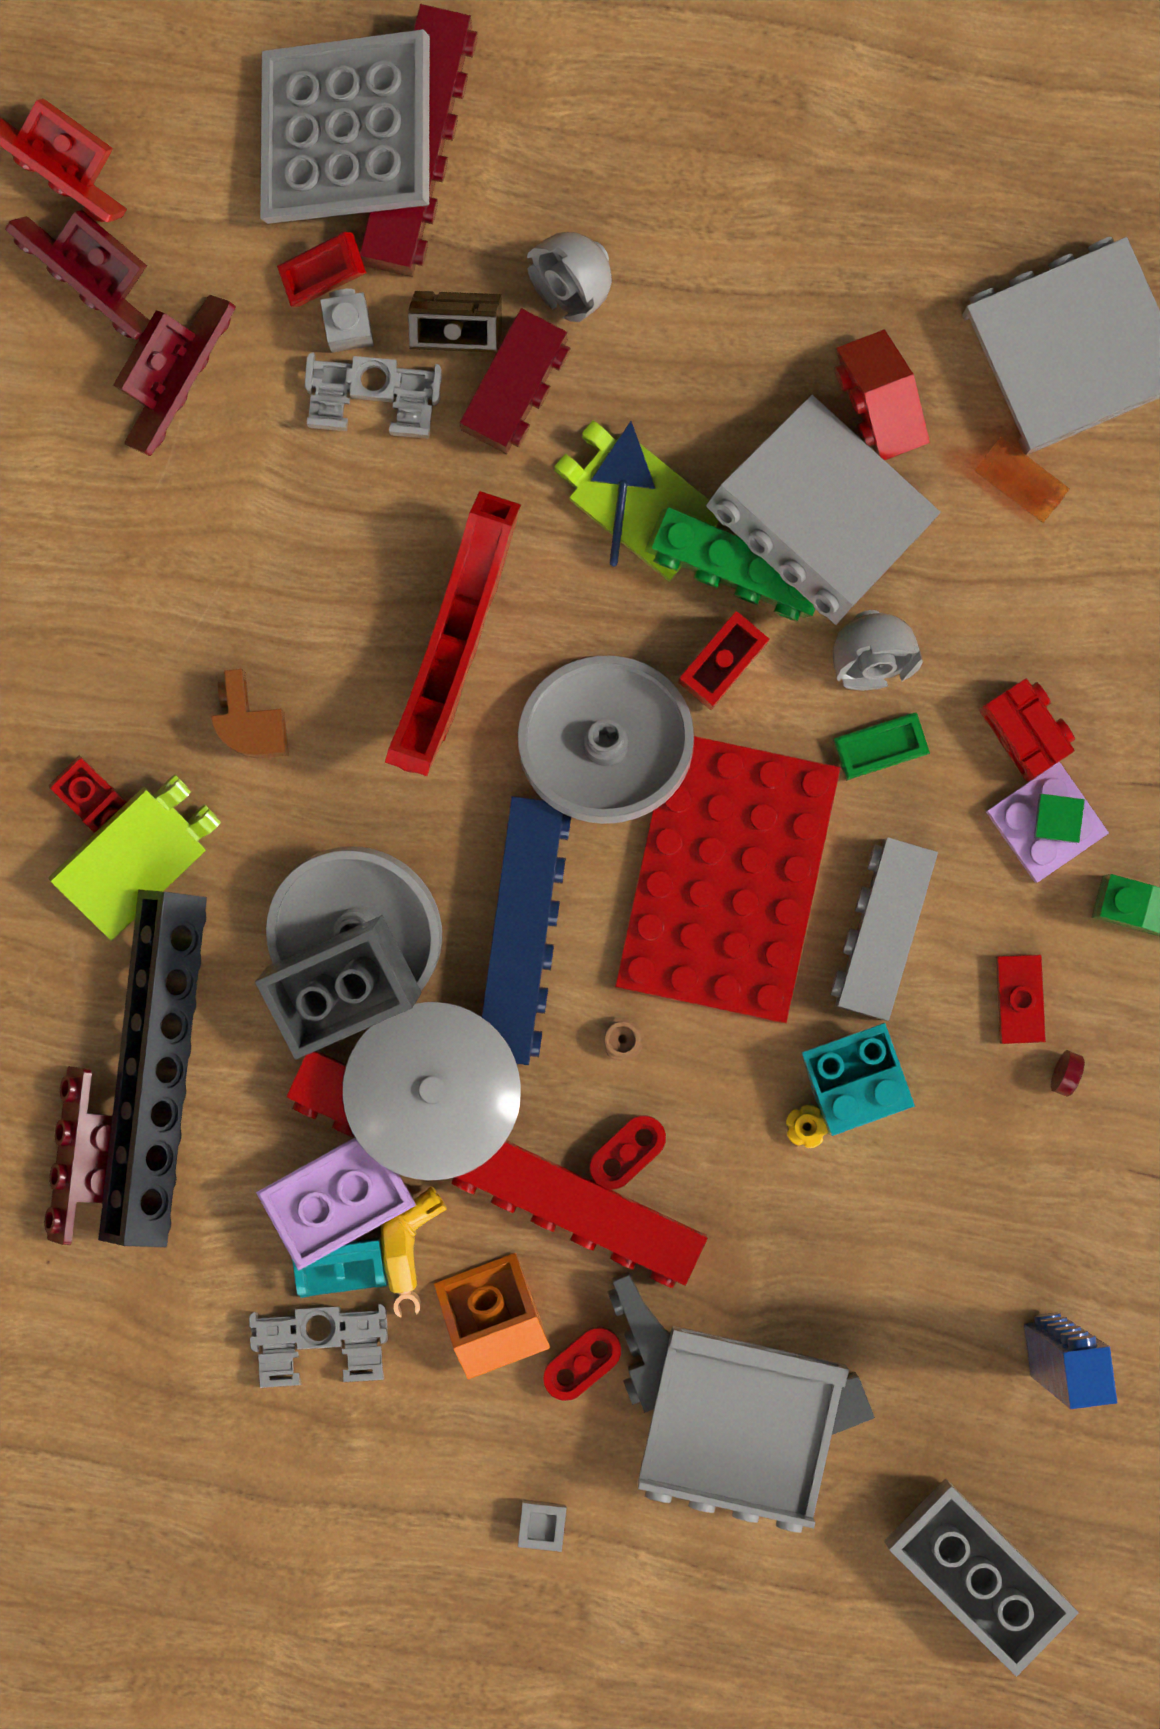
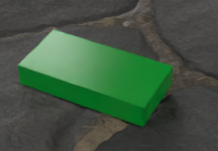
(881, 746)

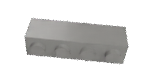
(885, 928)

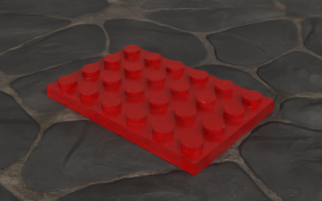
(730, 881)

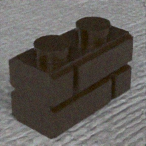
(455, 321)

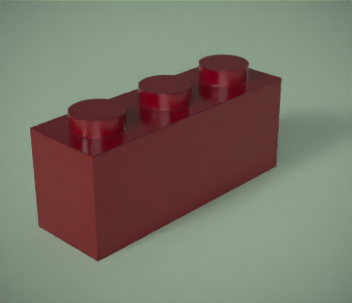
(515, 382)

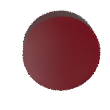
(1067, 1073)

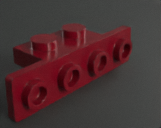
(91, 264)
(166, 366)
(80, 1156)

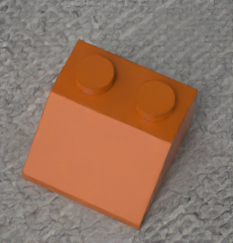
(491, 1316)

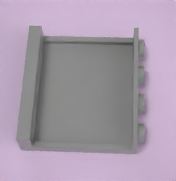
(1072, 342)
(822, 509)
(741, 1428)

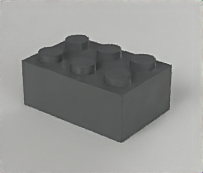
(338, 987)

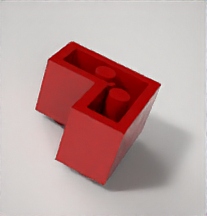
(883, 393)

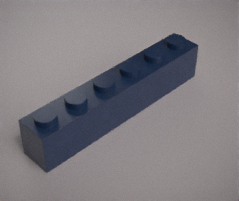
(522, 924)

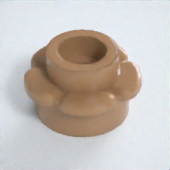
(631, 1047)

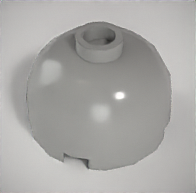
(571, 273)
(875, 649)

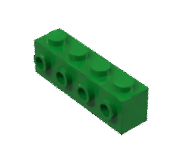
(725, 560)

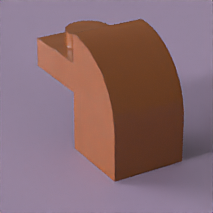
(246, 732)

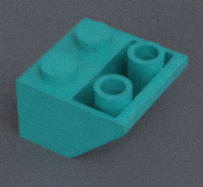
(857, 1079)

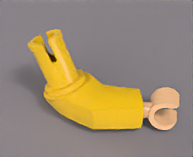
(398, 1246)

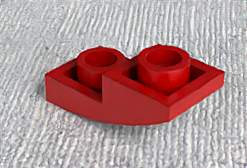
(87, 793)

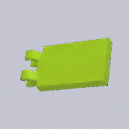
(641, 504)
(136, 849)

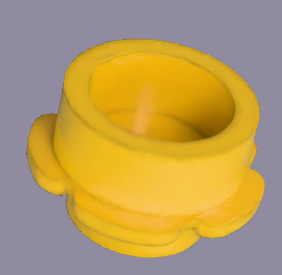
(795, 1123)

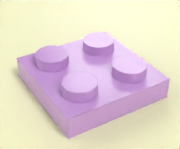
(1017, 818)

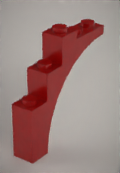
(455, 634)

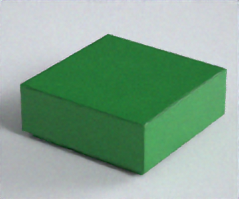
(1059, 818)

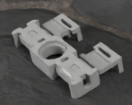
(335, 379)
(356, 1328)

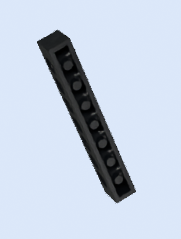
(141, 1086)

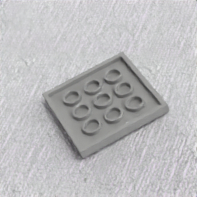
(345, 127)

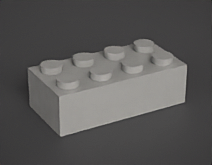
(981, 1577)

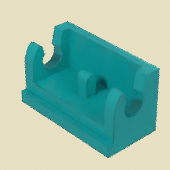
(346, 1269)

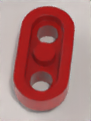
(627, 1152)
(583, 1363)

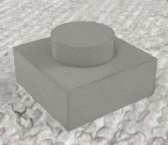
(542, 1526)

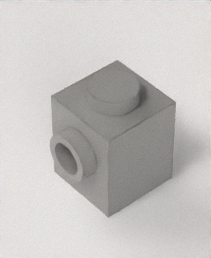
(346, 320)

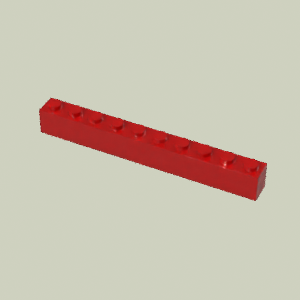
(539, 1187)

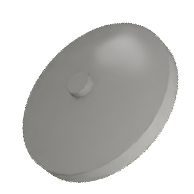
(605, 739)
(350, 888)
(431, 1091)

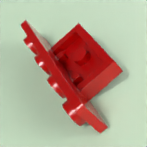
(64, 156)

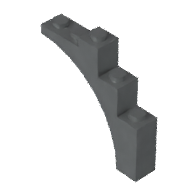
(651, 1341)

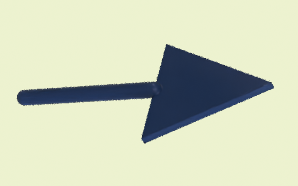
(623, 467)

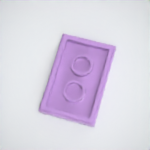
(333, 1202)

